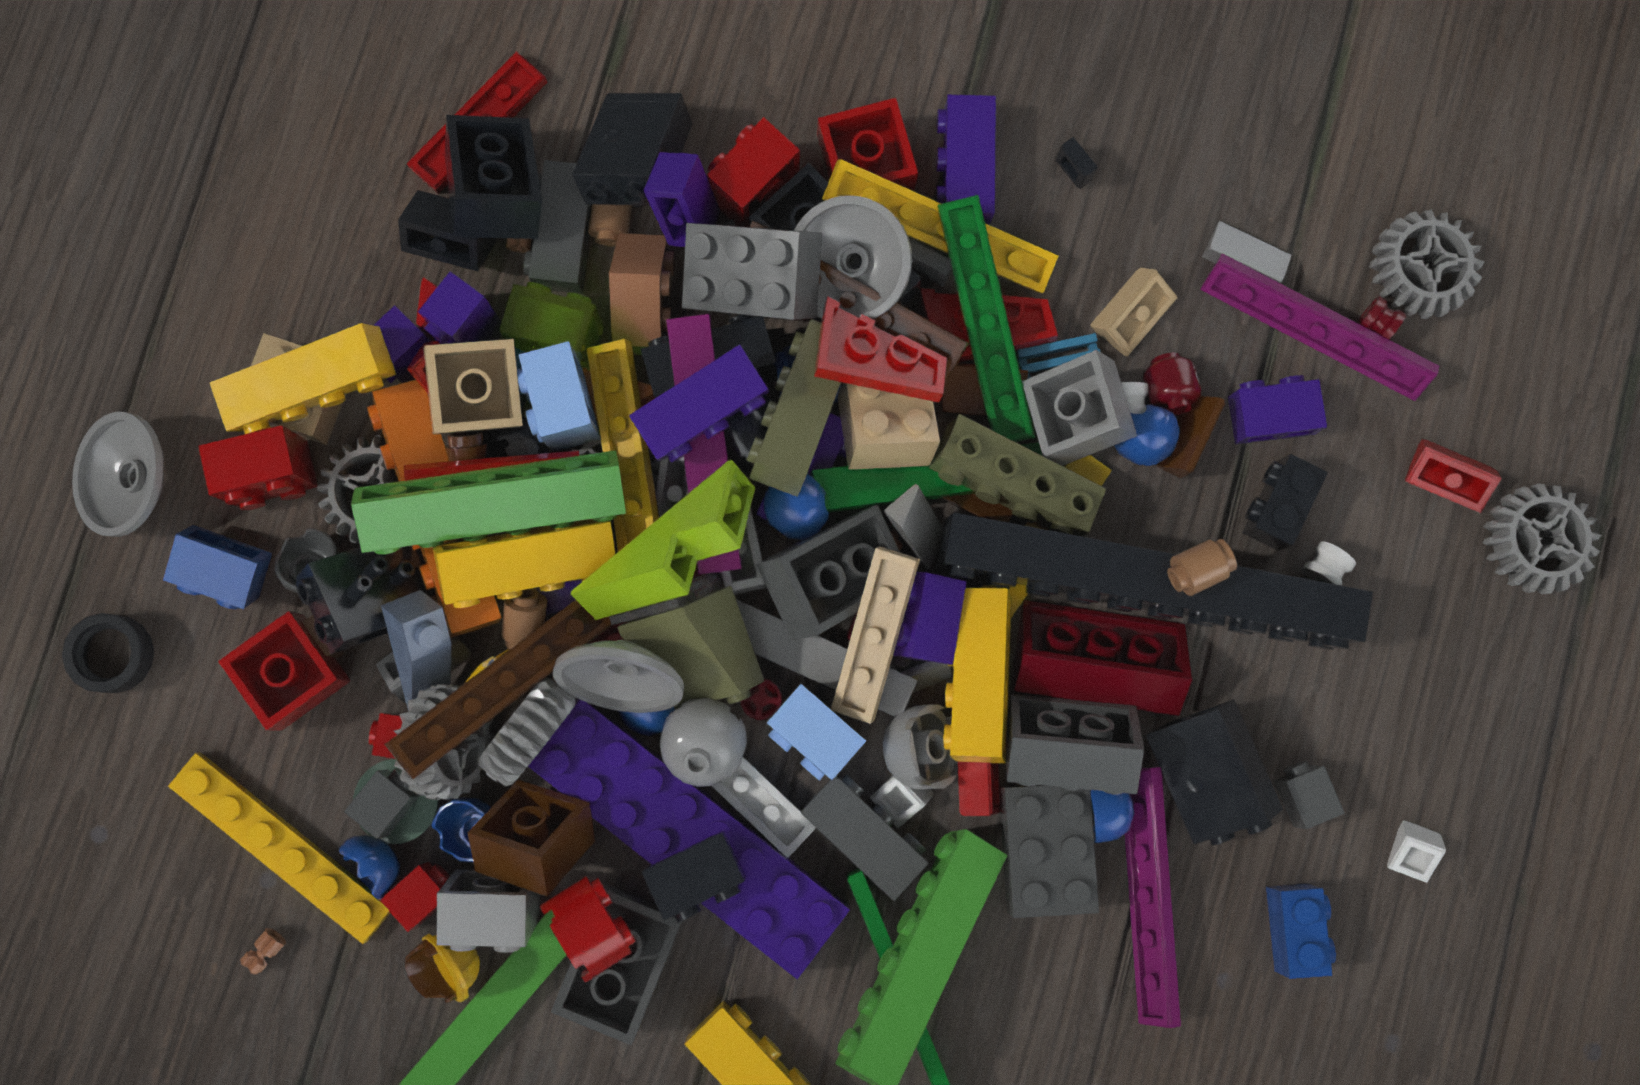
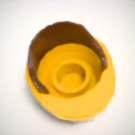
(441, 971)

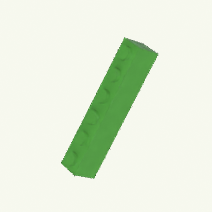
(488, 502)
(920, 959)

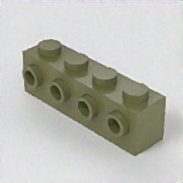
(796, 420)
(1016, 478)

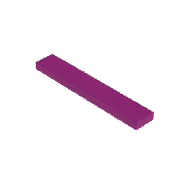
(1319, 327)
(690, 351)
(1152, 906)

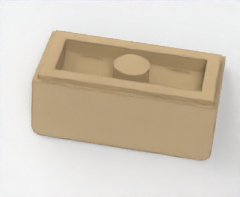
(1134, 310)

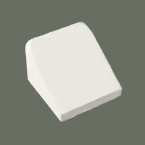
(900, 800)
(1416, 851)

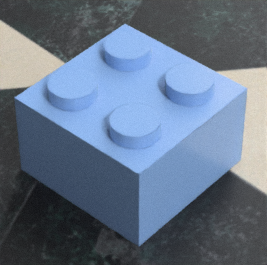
(559, 397)
(815, 733)

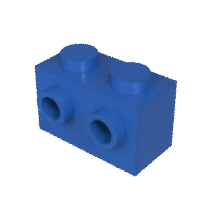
(217, 567)
(1300, 931)

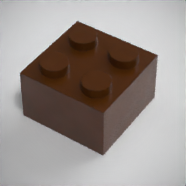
(532, 837)

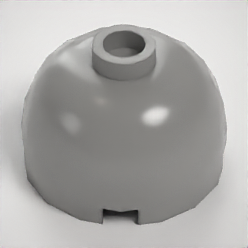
(703, 742)
(916, 748)

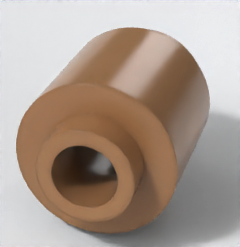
(608, 222)
(1201, 566)
(522, 616)

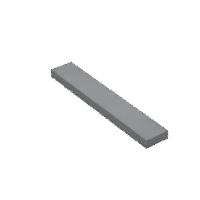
(816, 657)

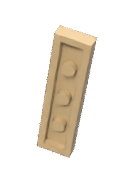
(875, 634)

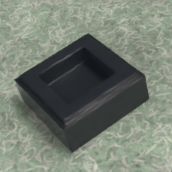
(1076, 163)

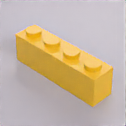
(303, 379)
(511, 563)
(980, 679)
(736, 1053)

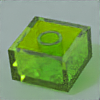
(545, 319)

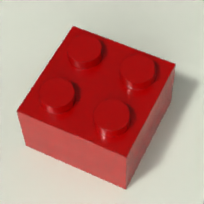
(869, 139)
(752, 170)
(258, 467)
(283, 672)

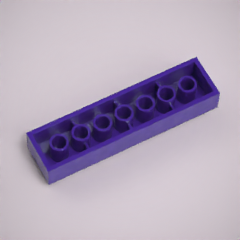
(658, 815)

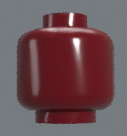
(1172, 383)

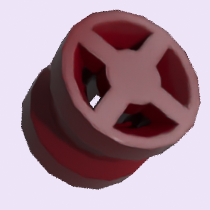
(1381, 318)
(761, 697)

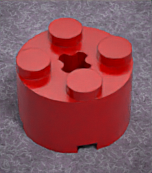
(587, 928)

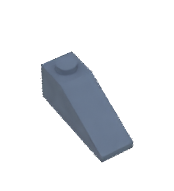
(418, 642)

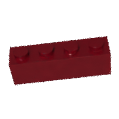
(1102, 657)

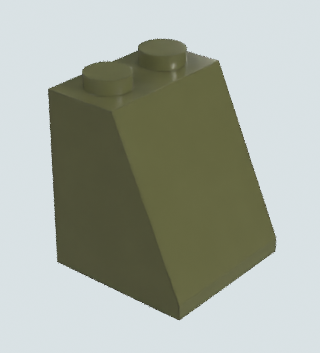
(704, 646)

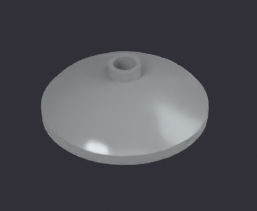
(873, 232)
(118, 474)
(619, 677)

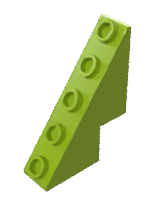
(665, 555)

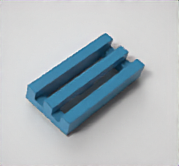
(1054, 347)

